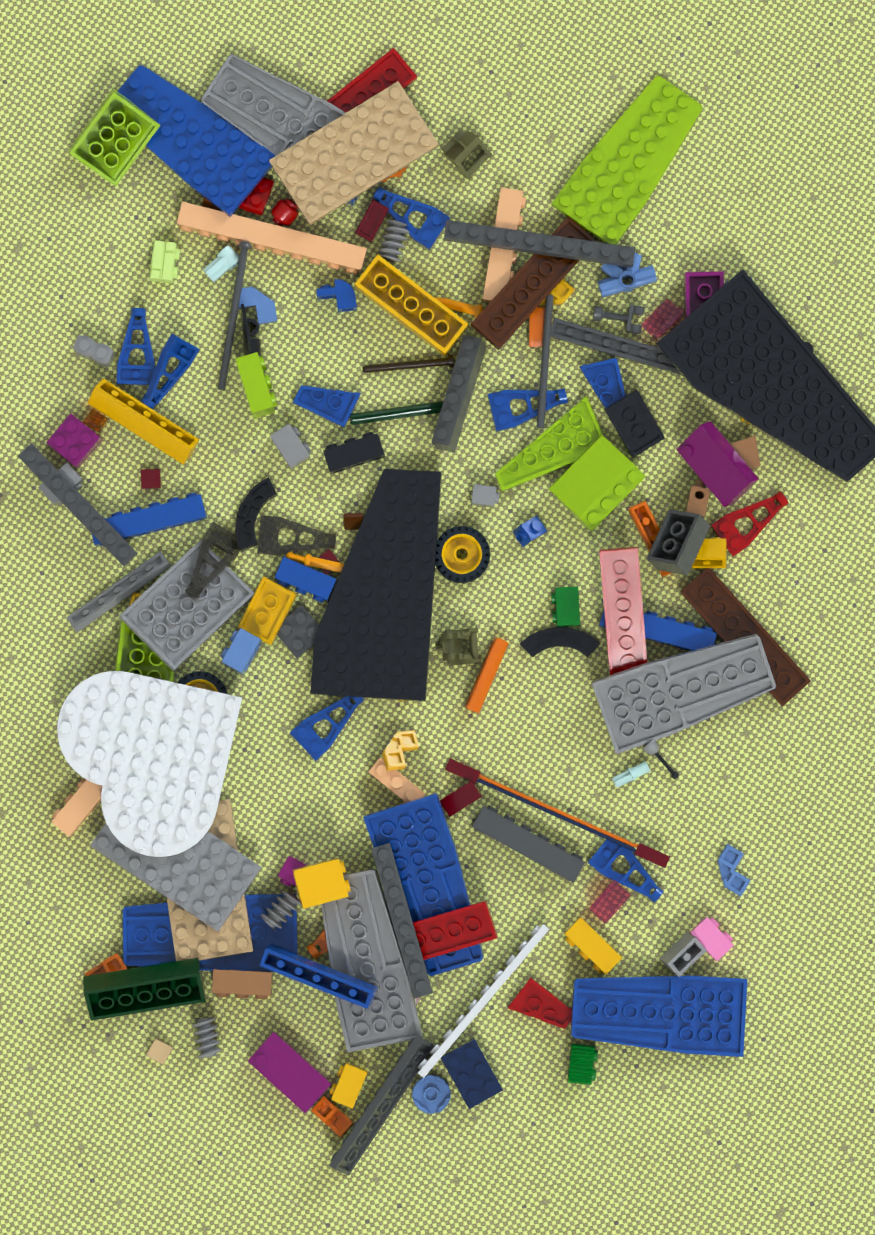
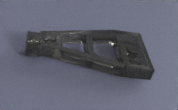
(269, 537)
(222, 540)

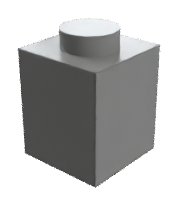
(484, 496)

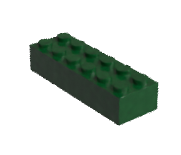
(144, 989)

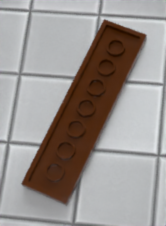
(526, 290)
(733, 621)

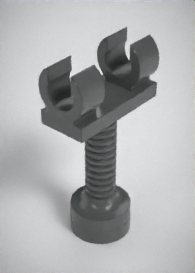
(599, 314)

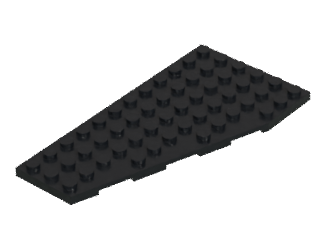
(761, 370)
(382, 605)

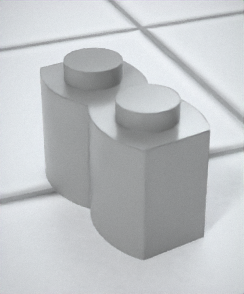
(99, 352)

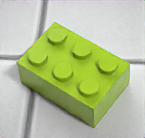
(256, 384)

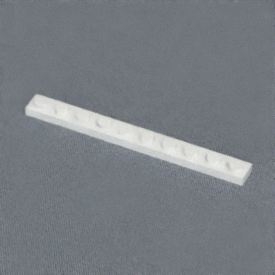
(476, 1006)

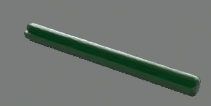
(396, 413)

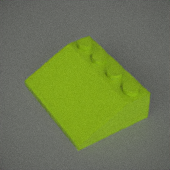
(114, 137)
(596, 483)
(137, 657)

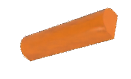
(646, 526)
(486, 675)

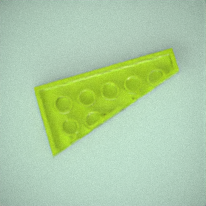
(553, 448)

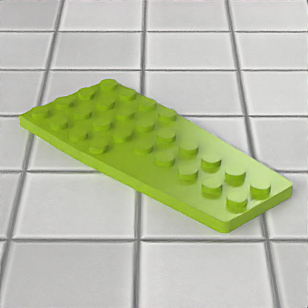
(628, 162)

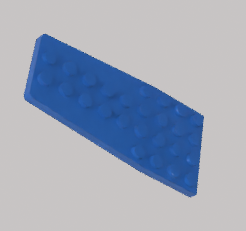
(198, 142)
(426, 867)
(150, 939)
(663, 1013)

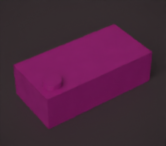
(699, 287)
(717, 464)
(289, 1072)

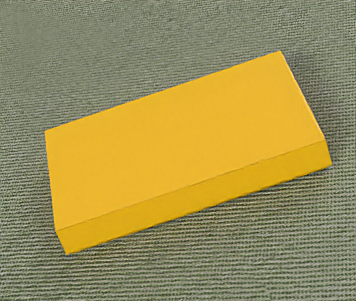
(267, 610)

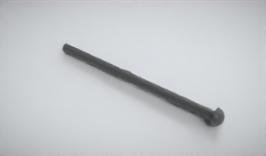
(244, 245)

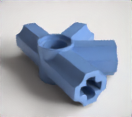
(617, 274)

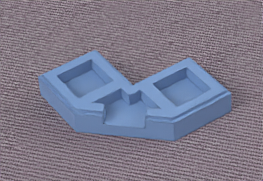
(264, 306)
(727, 863)

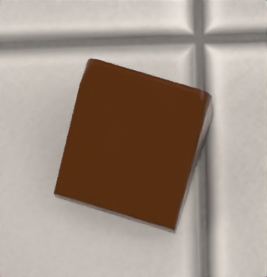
(352, 521)

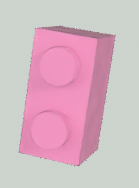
(712, 938)

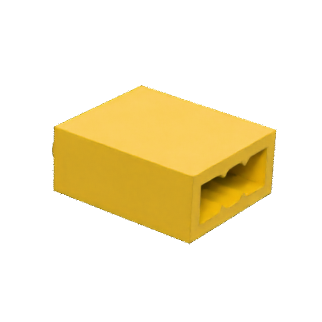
(321, 882)

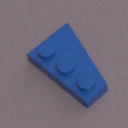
(605, 380)
(329, 404)

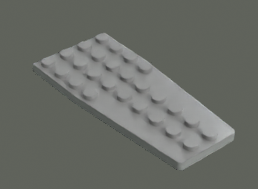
(266, 105)
(681, 690)
(366, 947)

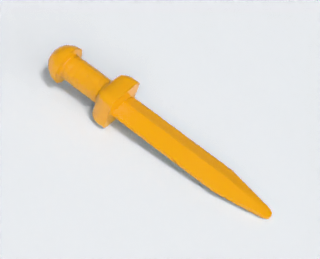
(462, 307)
(308, 561)

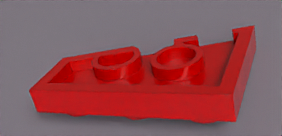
(541, 1004)

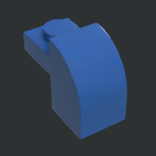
(342, 292)

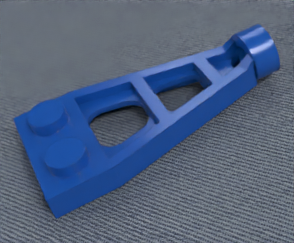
(430, 229)
(175, 348)
(136, 374)
(502, 412)
(310, 739)
(605, 857)

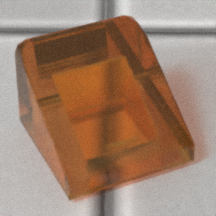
(95, 420)

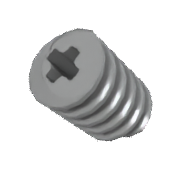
(393, 241)
(281, 910)
(206, 1037)

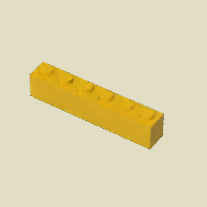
(143, 421)

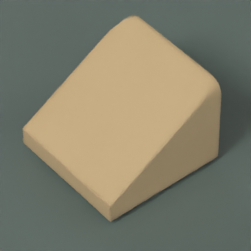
(159, 1051)

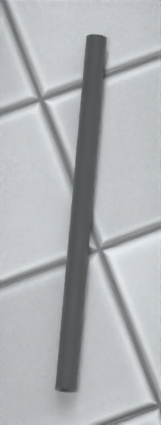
(545, 361)

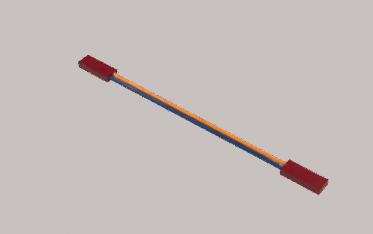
(642, 850)

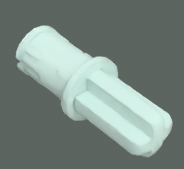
(631, 774)

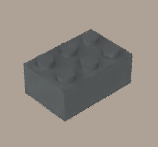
(678, 542)

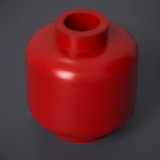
(284, 212)

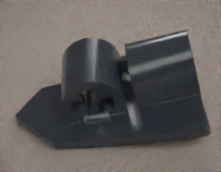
(250, 344)

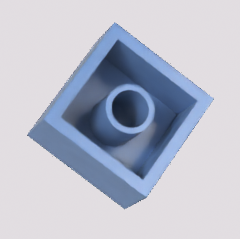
(241, 651)

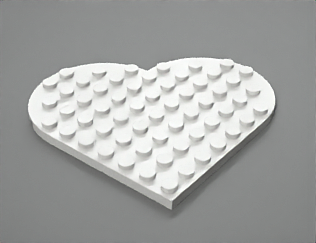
(154, 752)

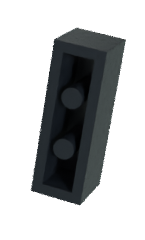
(353, 452)

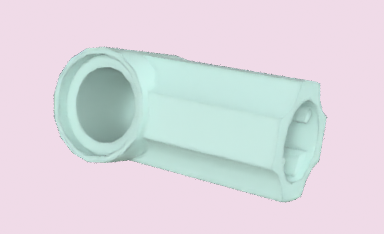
(226, 260)

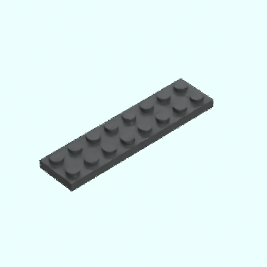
(382, 1105)

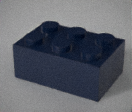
(471, 1073)

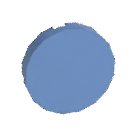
(431, 1094)

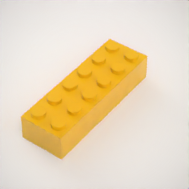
(411, 305)

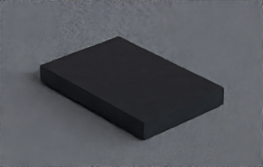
(634, 423)

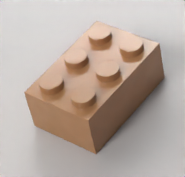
(242, 983)

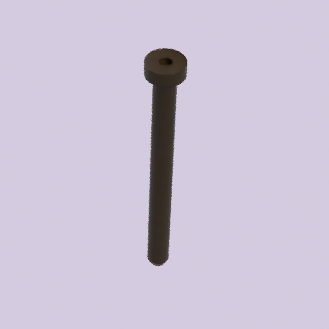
(409, 365)

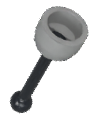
(652, 748)

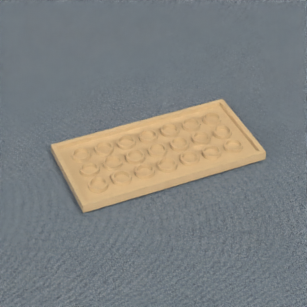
(353, 153)
(195, 938)

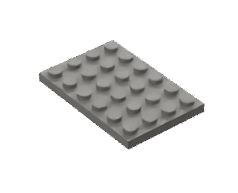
(177, 623)

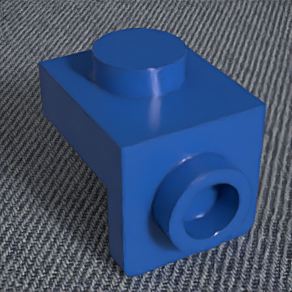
(529, 531)

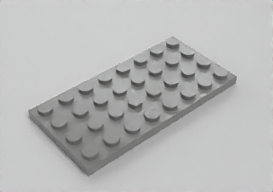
(201, 880)

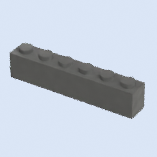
(459, 393)
(526, 843)

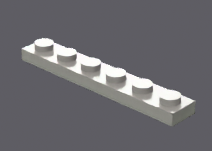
(118, 591)

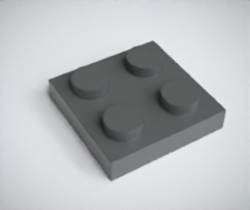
(298, 631)

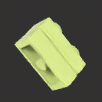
(164, 262)

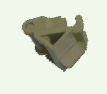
(461, 147)
(453, 650)

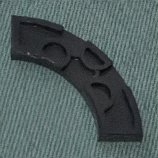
(248, 513)
(560, 638)

